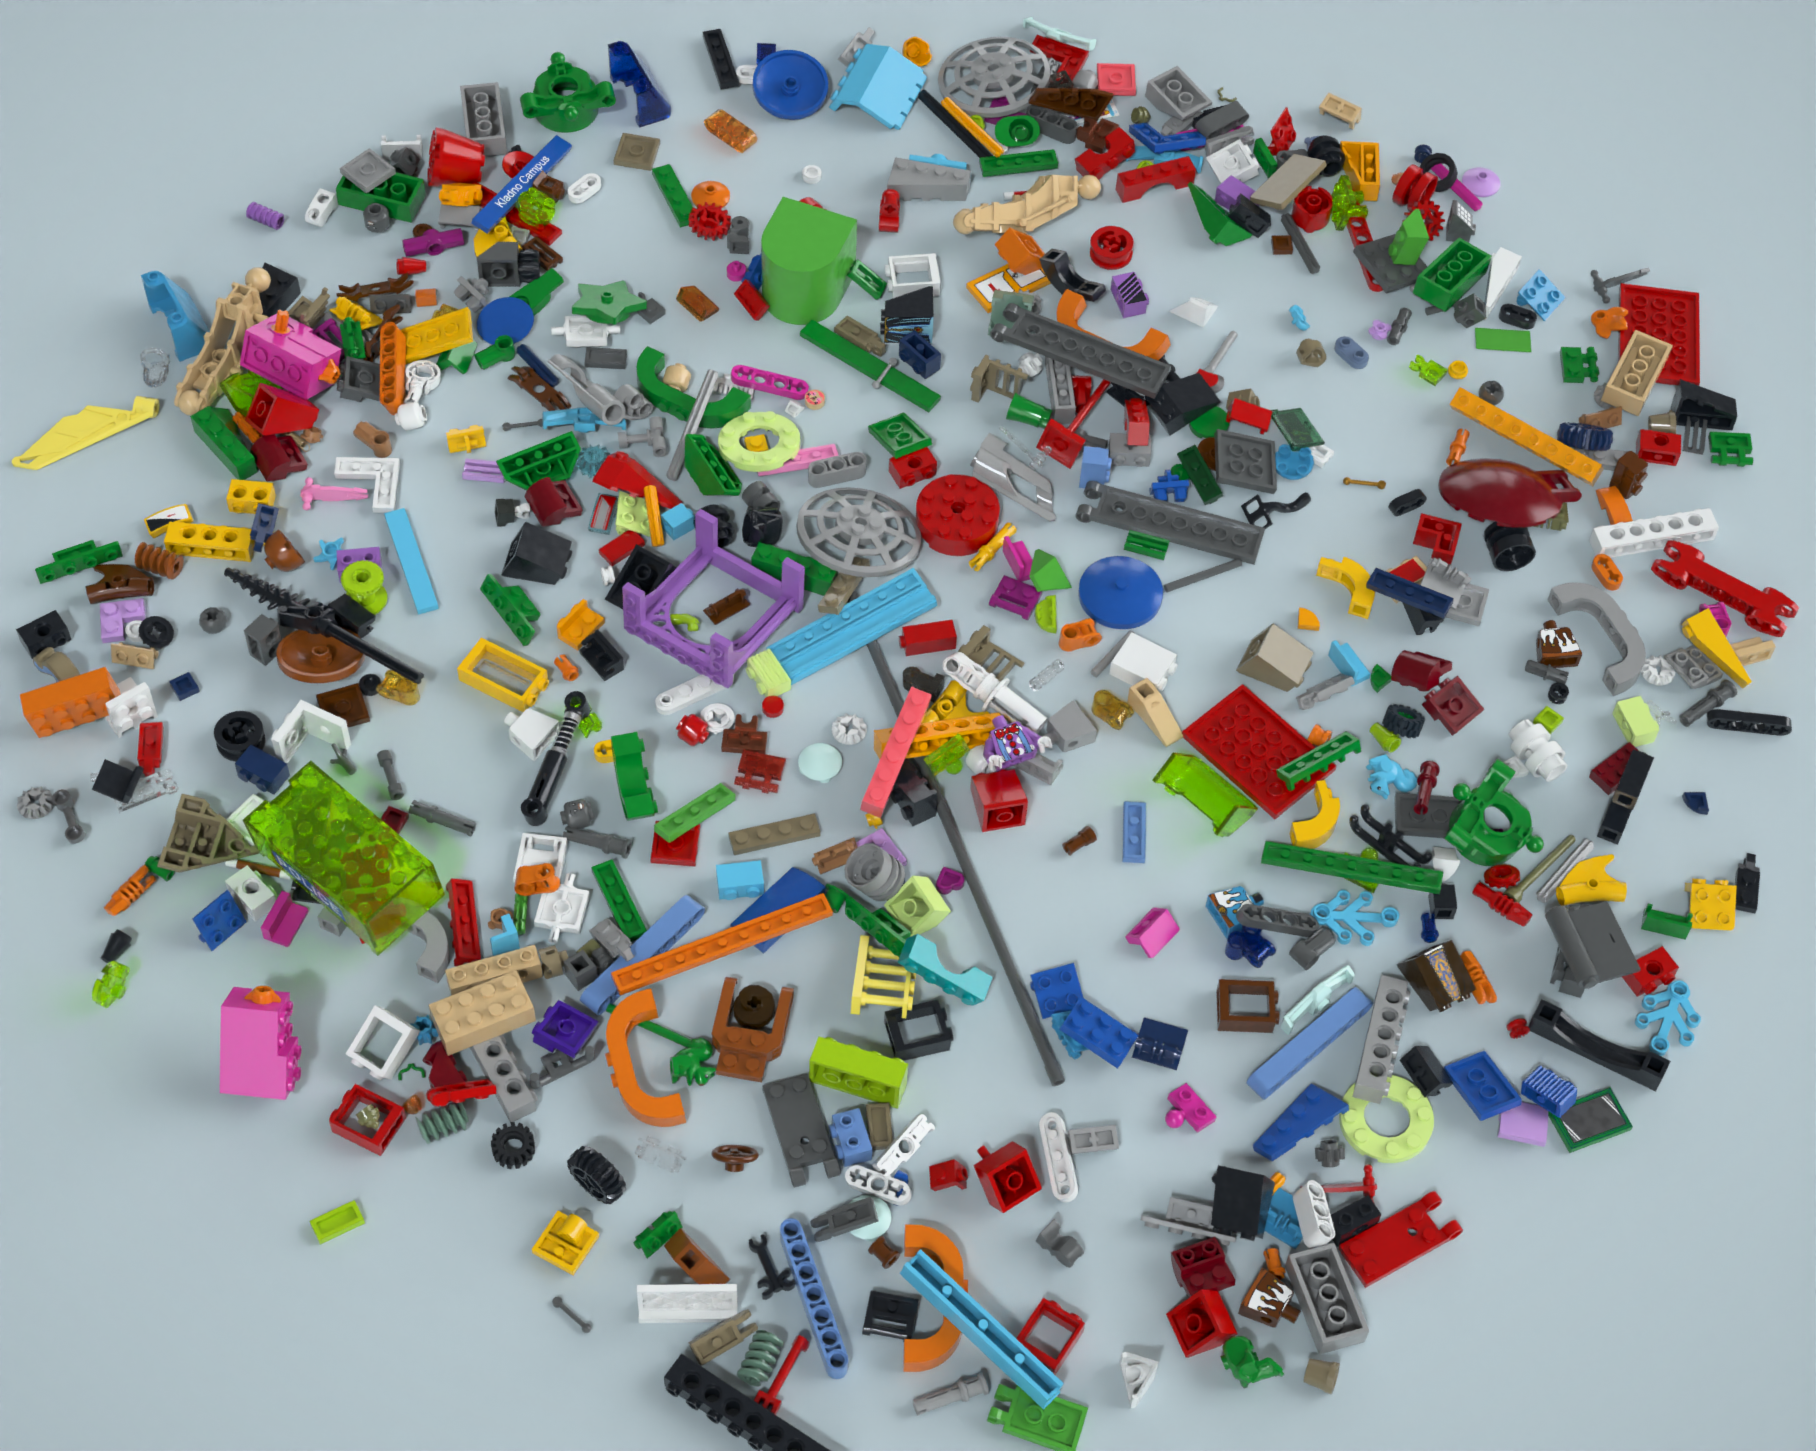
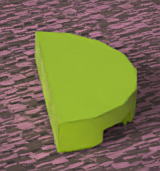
(1046, 614)

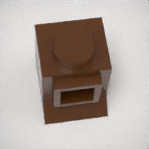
(550, 186)

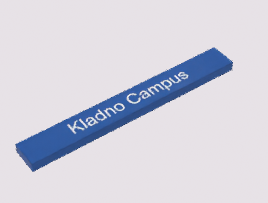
(507, 197)

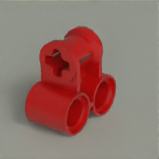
(889, 211)

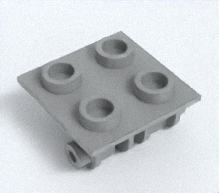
(1445, 580)

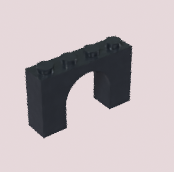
(1625, 796)

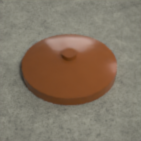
(317, 658)

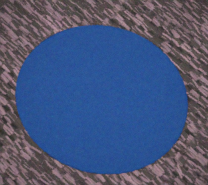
(505, 317)

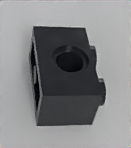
(43, 633)
(1354, 1219)

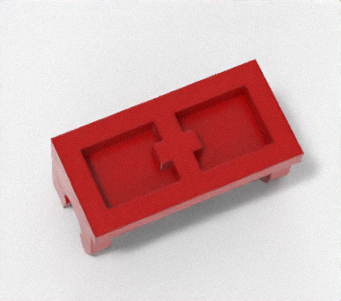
(1249, 414)

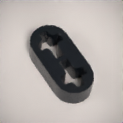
(1517, 316)
(1407, 502)

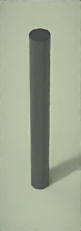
(1202, 575)

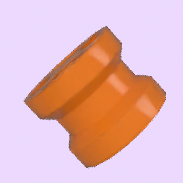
(1319, 736)

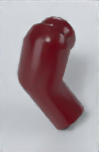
(431, 1053)

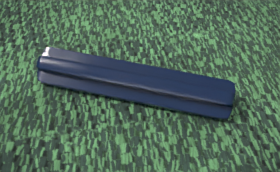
(537, 365)

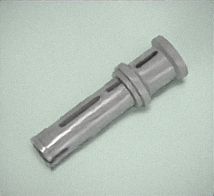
(961, 1391)

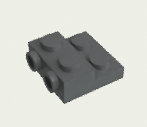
(359, 379)

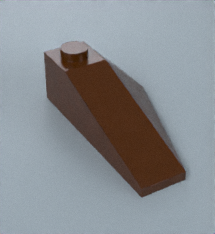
(1073, 101)

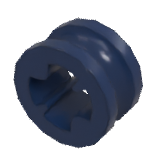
(1422, 149)

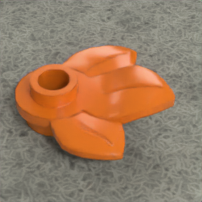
(1609, 320)

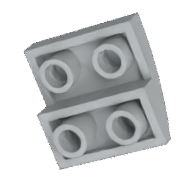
(1694, 667)

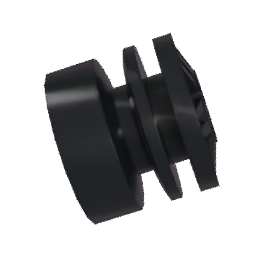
(1509, 546)

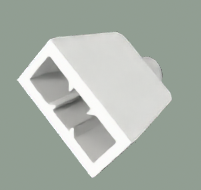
(532, 731)

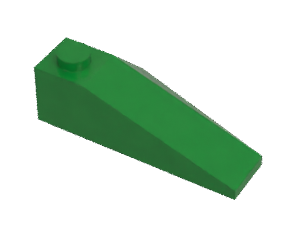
(1216, 219)

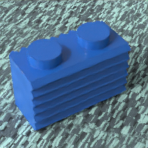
(1549, 1091)

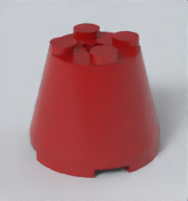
(454, 159)

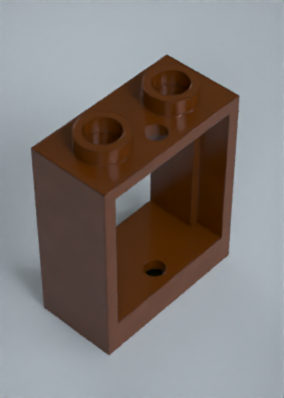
(1246, 1023)

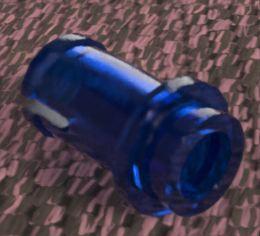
(1429, 931)

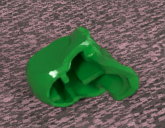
(1245, 1364)

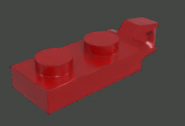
(150, 746)

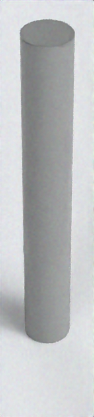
(1110, 656)

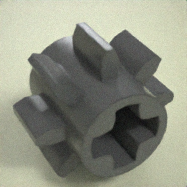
(1329, 1153)

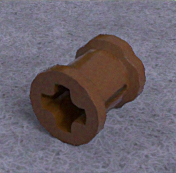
(884, 1252)

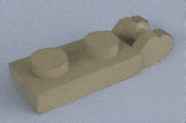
(721, 1338)

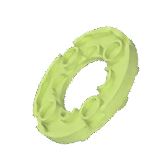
(762, 461)
(1394, 1148)

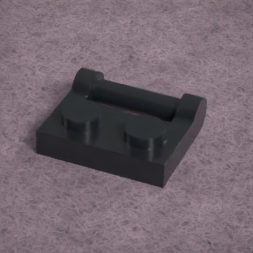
(893, 1309)

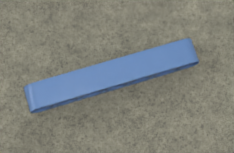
(654, 941)
(1309, 1043)
(816, 1308)

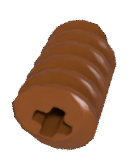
(158, 561)

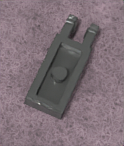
(845, 1219)

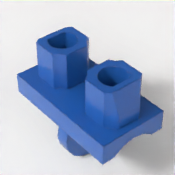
(1169, 484)

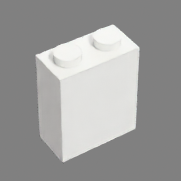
(1143, 660)

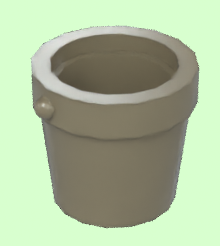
(1663, 422)
(1322, 1374)

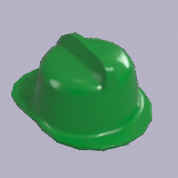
(1017, 130)

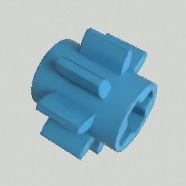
(426, 1028)

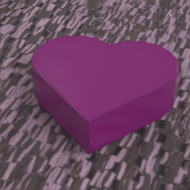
(949, 880)

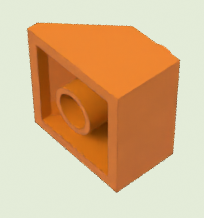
(1020, 251)

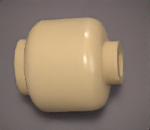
(677, 377)

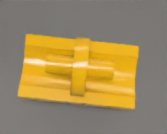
(465, 439)

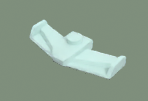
(1058, 34)
(1317, 998)

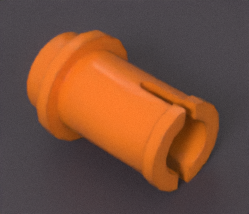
(569, 671)
(1273, 1263)

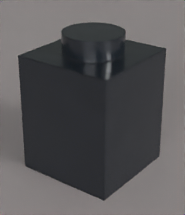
(1443, 904)

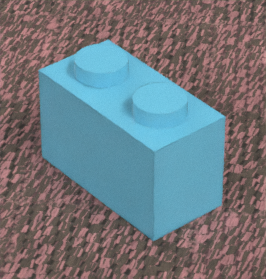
(740, 880)

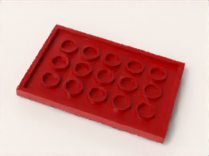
(1670, 318)
(1248, 747)

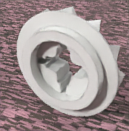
(1650, 672)
(721, 712)
(854, 735)

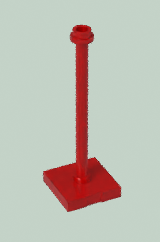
(1063, 441)

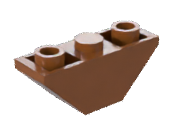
(694, 1260)

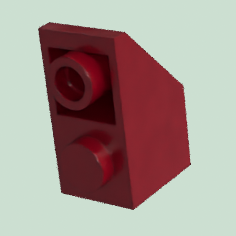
(444, 1070)

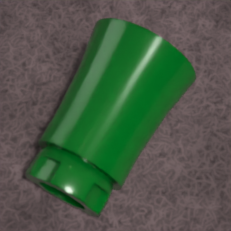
(1028, 412)

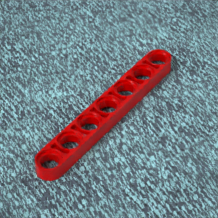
(1364, 231)

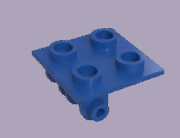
(219, 920)
(1056, 989)

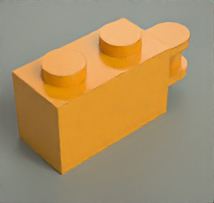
(460, 194)

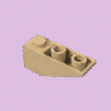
(1154, 711)

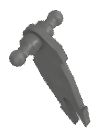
(1601, 286)

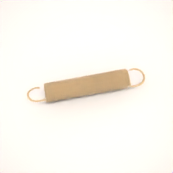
(301, 443)

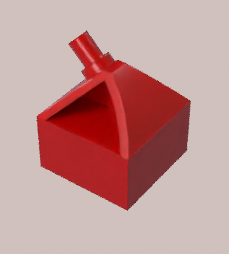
(1007, 1176)

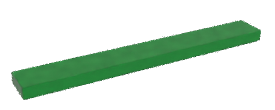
(870, 365)
(1352, 867)

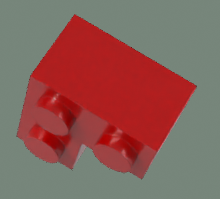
(1438, 535)

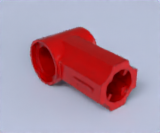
(1081, 390)

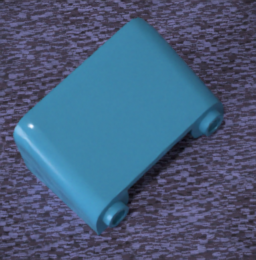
(183, 316)

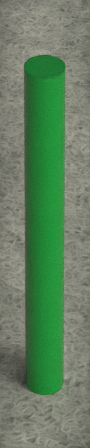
(659, 1030)

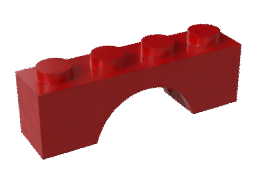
(1136, 182)

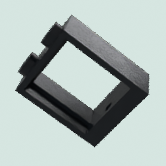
(920, 1048)

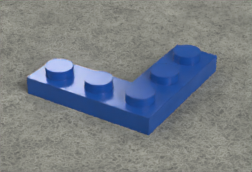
(1160, 143)

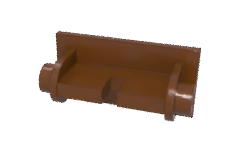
(727, 606)

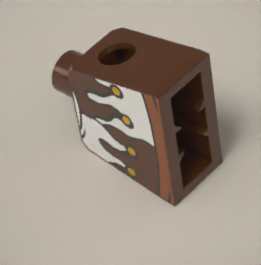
(1557, 646)
(1269, 1301)

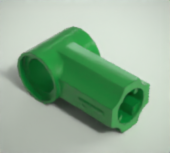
(502, 350)

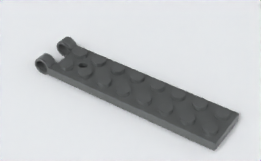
(1082, 351)
(1172, 522)

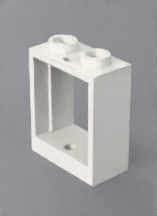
(912, 263)
(409, 1034)

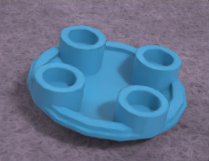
(1293, 464)

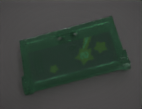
(1296, 428)

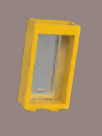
(503, 675)

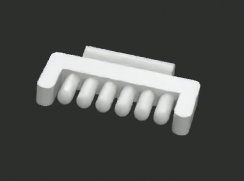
(727, 383)

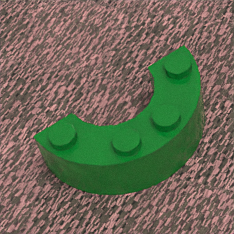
(632, 777)

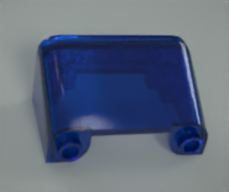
(630, 69)

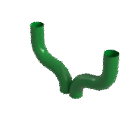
(408, 1068)

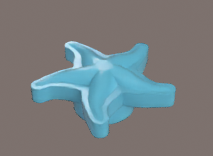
(329, 552)

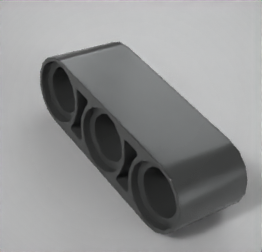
(1222, 120)
(1054, 124)

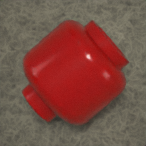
(692, 730)

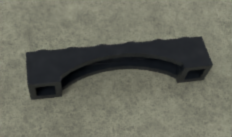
(1637, 1066)

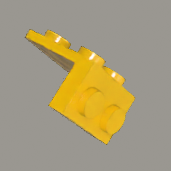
(1712, 904)

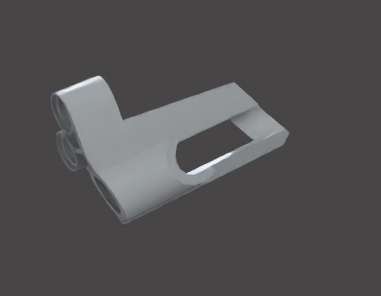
(609, 408)
(996, 466)

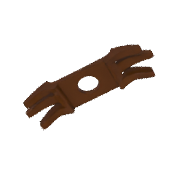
(392, 285)
(373, 346)
(545, 397)

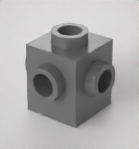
(404, 161)
(1469, 311)

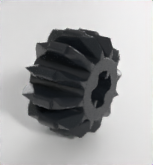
(529, 265)

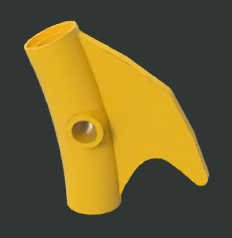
(499, 233)
(950, 705)
(1591, 883)

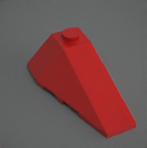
(627, 474)

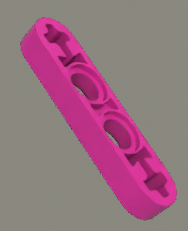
(770, 378)

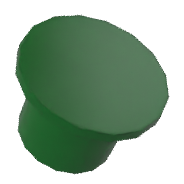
(835, 897)

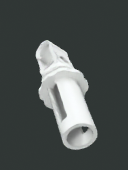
(993, 692)

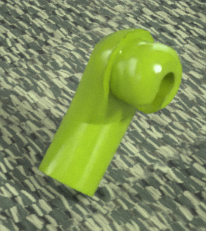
(692, 622)

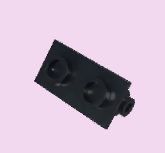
(1121, 394)

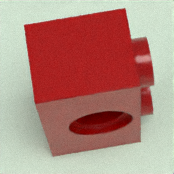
(1658, 447)
(913, 467)
(1658, 963)

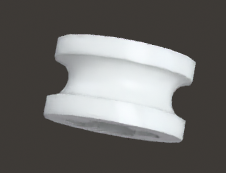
(607, 575)

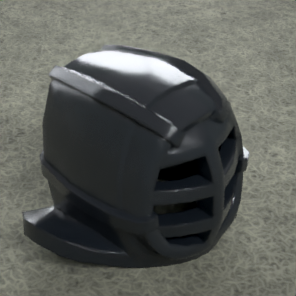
(762, 525)

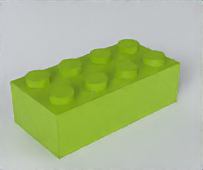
(858, 1071)

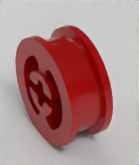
(1112, 239)

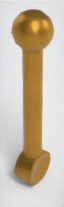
(1381, 484)

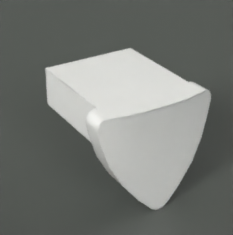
(1445, 860)

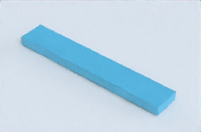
(411, 561)

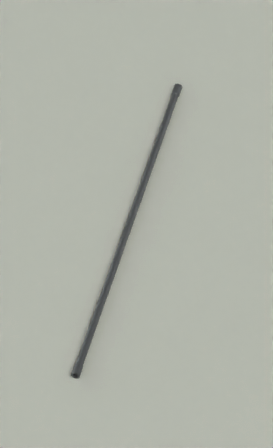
(1051, 1066)

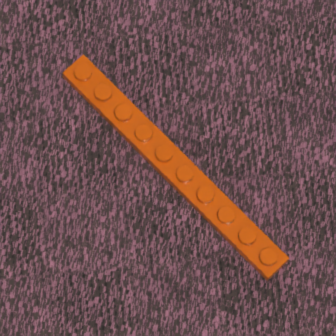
(721, 944)

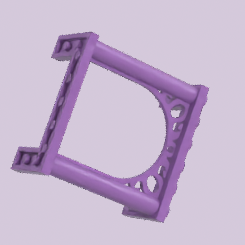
(725, 655)

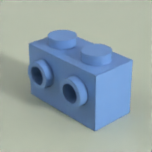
(1095, 466)
(851, 1137)

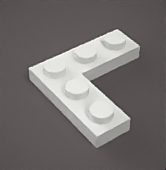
(382, 469)

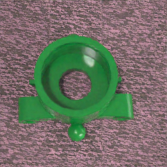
(568, 112)
(1472, 835)

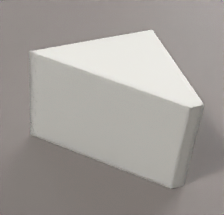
(794, 408)

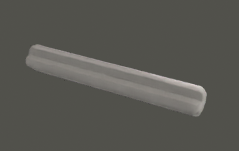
(1557, 878)

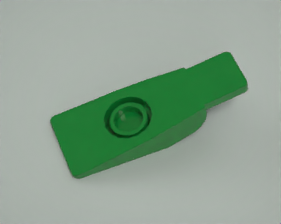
(538, 292)

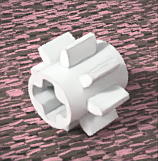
(1030, 363)

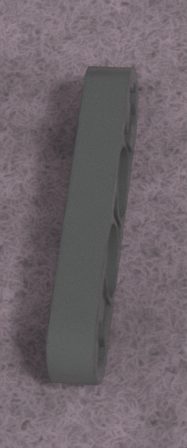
(1252, 916)

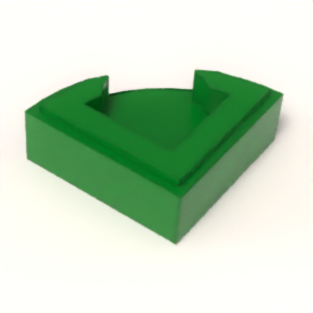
(1379, 678)

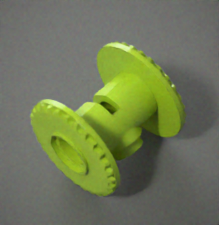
(364, 583)

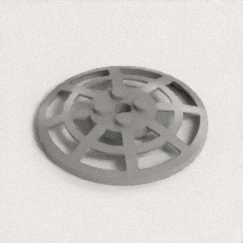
(1003, 74)
(850, 527)

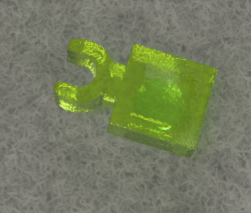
(1430, 371)

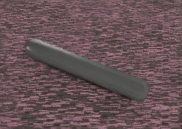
(1300, 243)

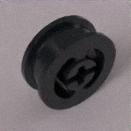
(236, 728)

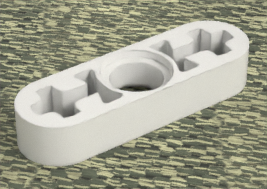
(896, 1185)

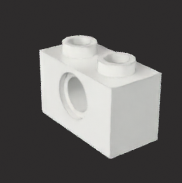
(256, 903)

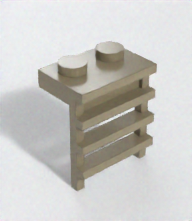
(308, 312)
(987, 377)
(980, 649)

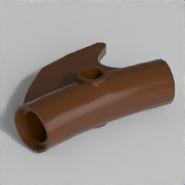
(118, 583)

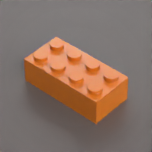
(69, 702)

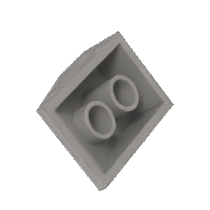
(1176, 94)

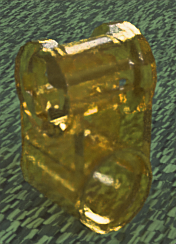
(398, 688)
(1114, 710)

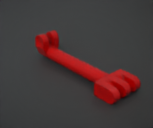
(769, 1398)

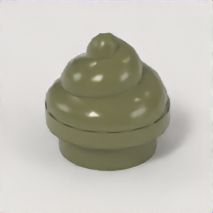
(1140, 115)
(369, 1117)

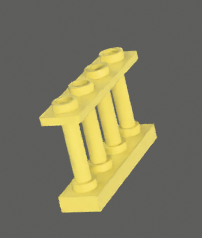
(863, 982)

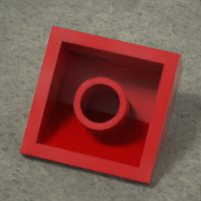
(1201, 1323)

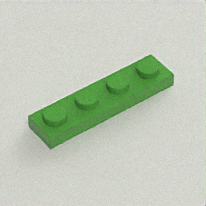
(694, 812)

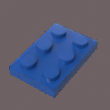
(1099, 1032)
(1483, 1085)

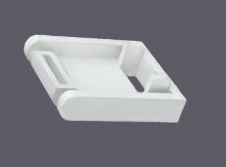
(528, 856)

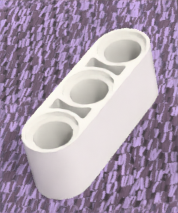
(1313, 1215)

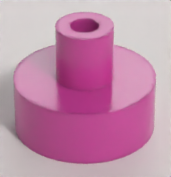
(736, 271)

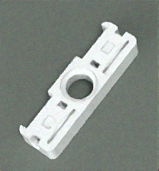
(912, 1134)

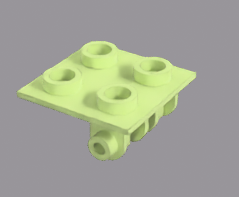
(631, 515)

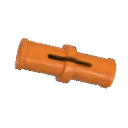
(1458, 446)

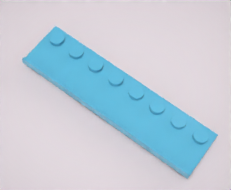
(854, 627)

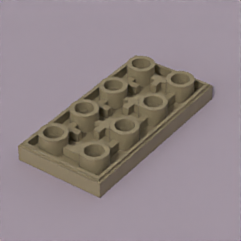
(1288, 181)

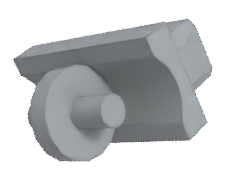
(466, 289)

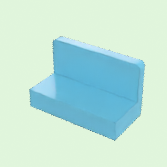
(1348, 662)
(506, 941)

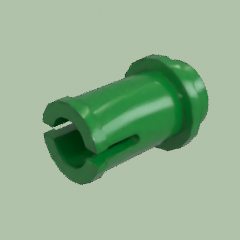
(152, 863)

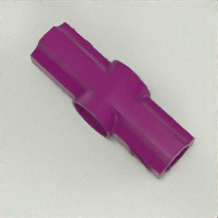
(433, 242)

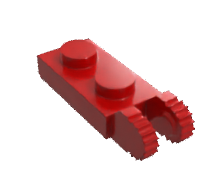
(460, 1091)

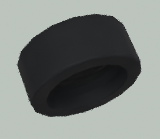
(1441, 158)

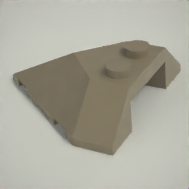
(201, 838)

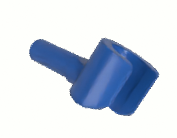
(902, 1177)

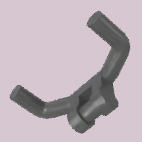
(566, 1067)

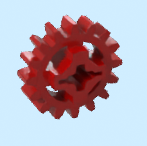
(709, 221)
(1432, 222)

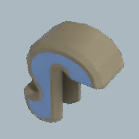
(55, 664)

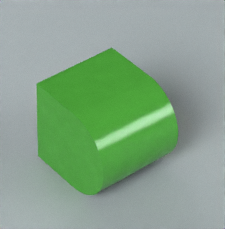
(806, 261)

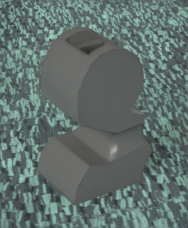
(738, 236)
(1063, 1247)

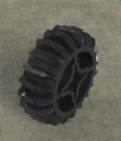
(596, 1175)

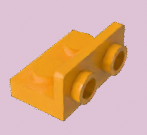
(578, 625)

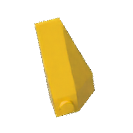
(1710, 640)

